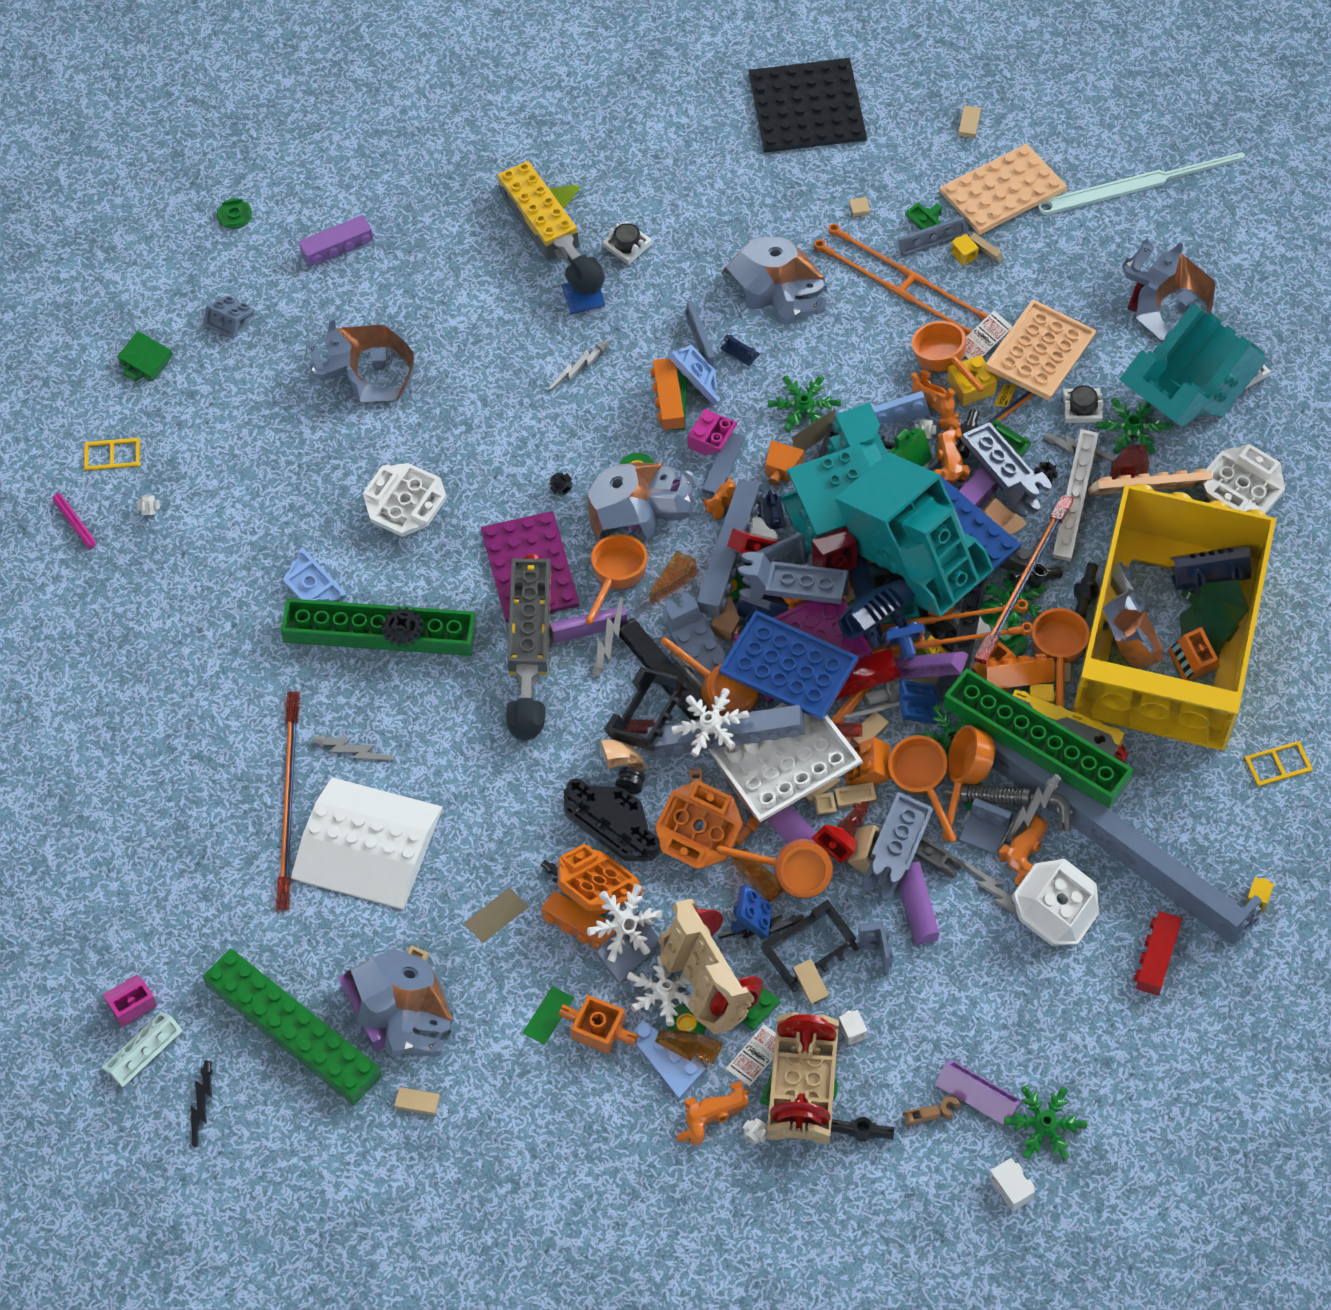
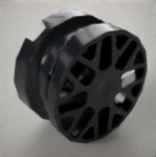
(630, 780)

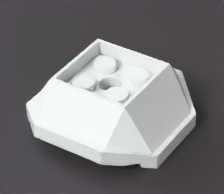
(1247, 468)
(400, 484)
(1041, 912)

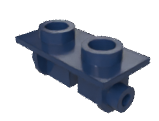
(739, 350)
(773, 510)

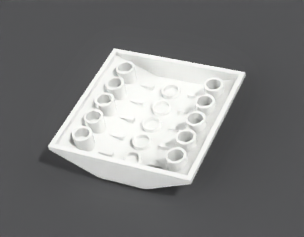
(784, 770)
(365, 842)

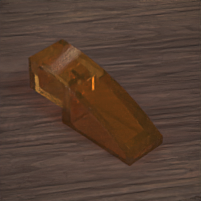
(689, 1044)

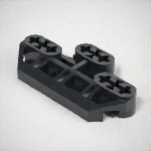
(610, 811)

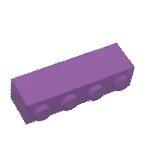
(335, 240)
(979, 487)

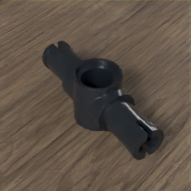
(969, 424)
(1038, 575)
(1086, 589)
(873, 1131)

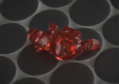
(854, 818)

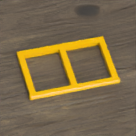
(111, 443)
(1283, 775)

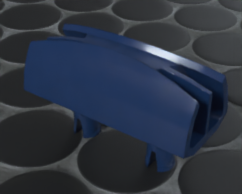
(1211, 566)
(767, 605)
(873, 609)

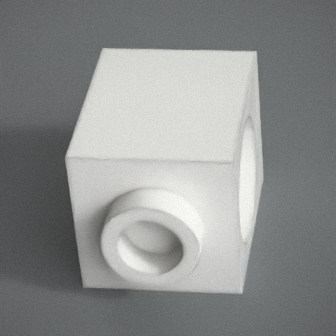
(852, 1027)

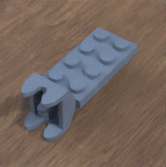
(1006, 468)
(791, 580)
(693, 634)
(896, 844)

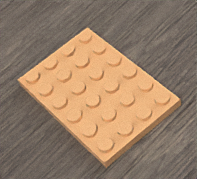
(1003, 189)
(1040, 350)
(1160, 481)

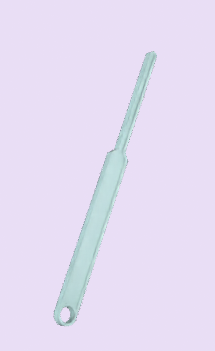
(1129, 185)

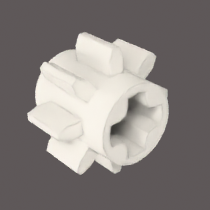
(927, 426)
(147, 504)
(755, 1131)

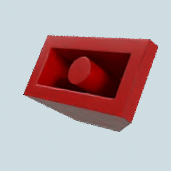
(835, 842)

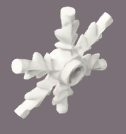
(710, 722)
(624, 922)
(663, 991)

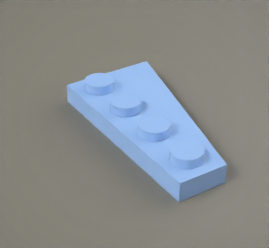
(902, 409)
(674, 1069)

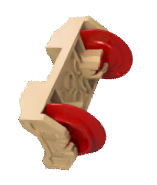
(717, 991)
(803, 1077)

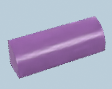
(577, 626)
(932, 665)
(791, 825)
(918, 905)
(375, 1035)
(977, 1092)

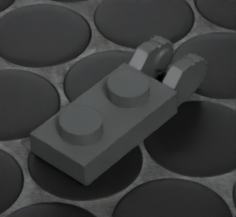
(937, 857)

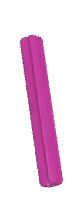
(74, 521)

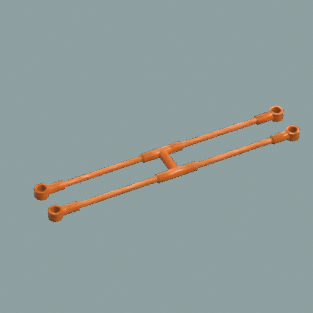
(897, 290)
(922, 643)

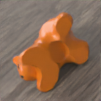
(720, 500)

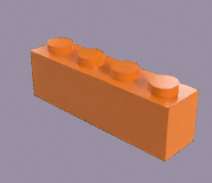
(668, 394)
(1018, 672)
(572, 919)

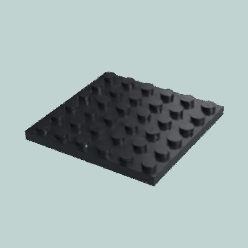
(807, 105)

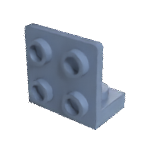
(225, 315)
(986, 826)
(875, 935)

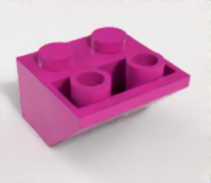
(710, 433)
(130, 1000)

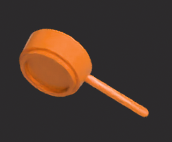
(940, 346)
(617, 564)
(1063, 637)
(740, 696)
(968, 762)
(919, 768)
(799, 867)

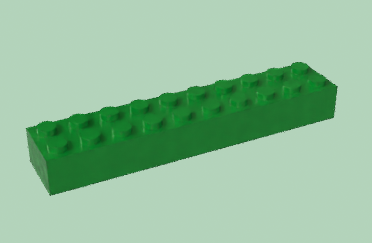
(361, 627)
(1038, 738)
(292, 1026)

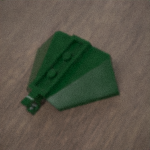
(1216, 610)

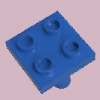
(904, 638)
(751, 913)

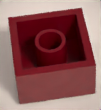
(835, 550)

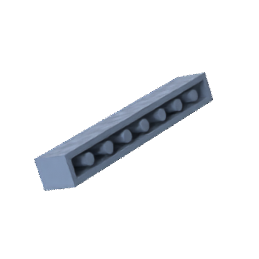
(725, 559)
(760, 726)

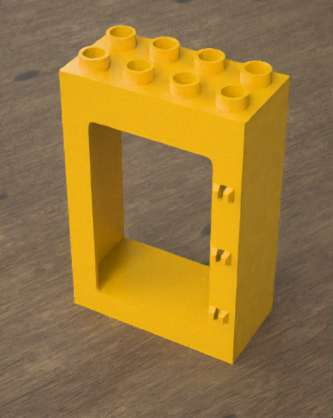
(1150, 531)

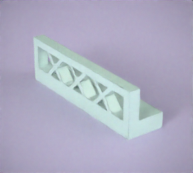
(142, 1048)

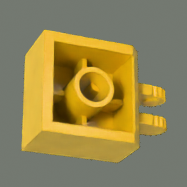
(964, 389)

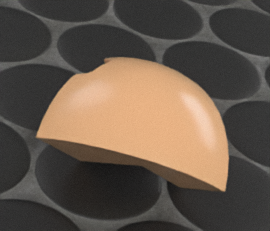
(1003, 516)
(620, 753)

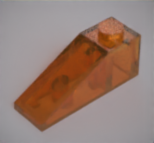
(675, 575)
(759, 877)

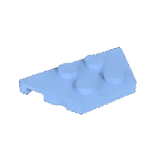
(697, 370)
(310, 581)

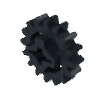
(402, 627)

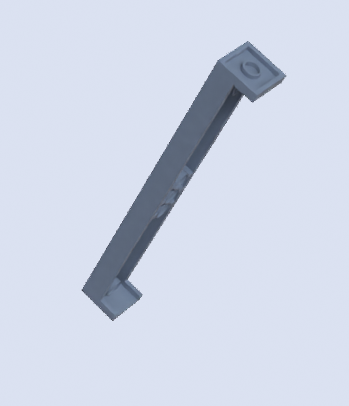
(1135, 850)

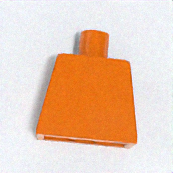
(781, 458)

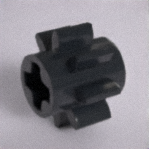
(1048, 469)
(561, 483)

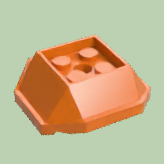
(679, 819)
(587, 873)

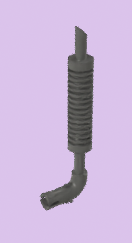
(1014, 796)

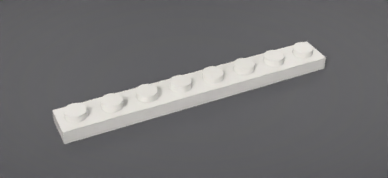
(1077, 489)

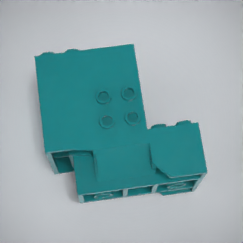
(1195, 368)
(819, 481)
(912, 529)

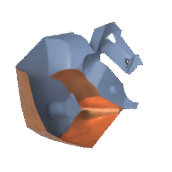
(773, 274)
(1164, 277)
(344, 349)
(638, 495)
(1127, 616)
(399, 995)

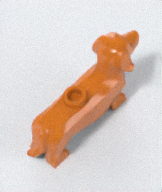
(937, 398)
(950, 457)
(1023, 846)
(711, 1110)

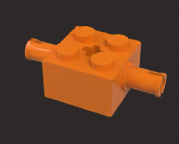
(598, 1024)

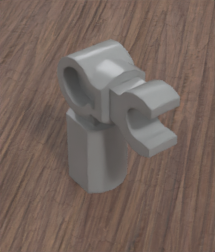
(882, 696)

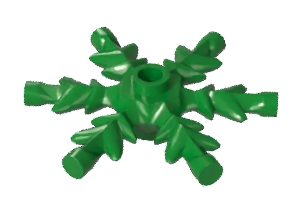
(804, 402)
(1132, 426)
(1005, 596)
(949, 732)
(1045, 1129)

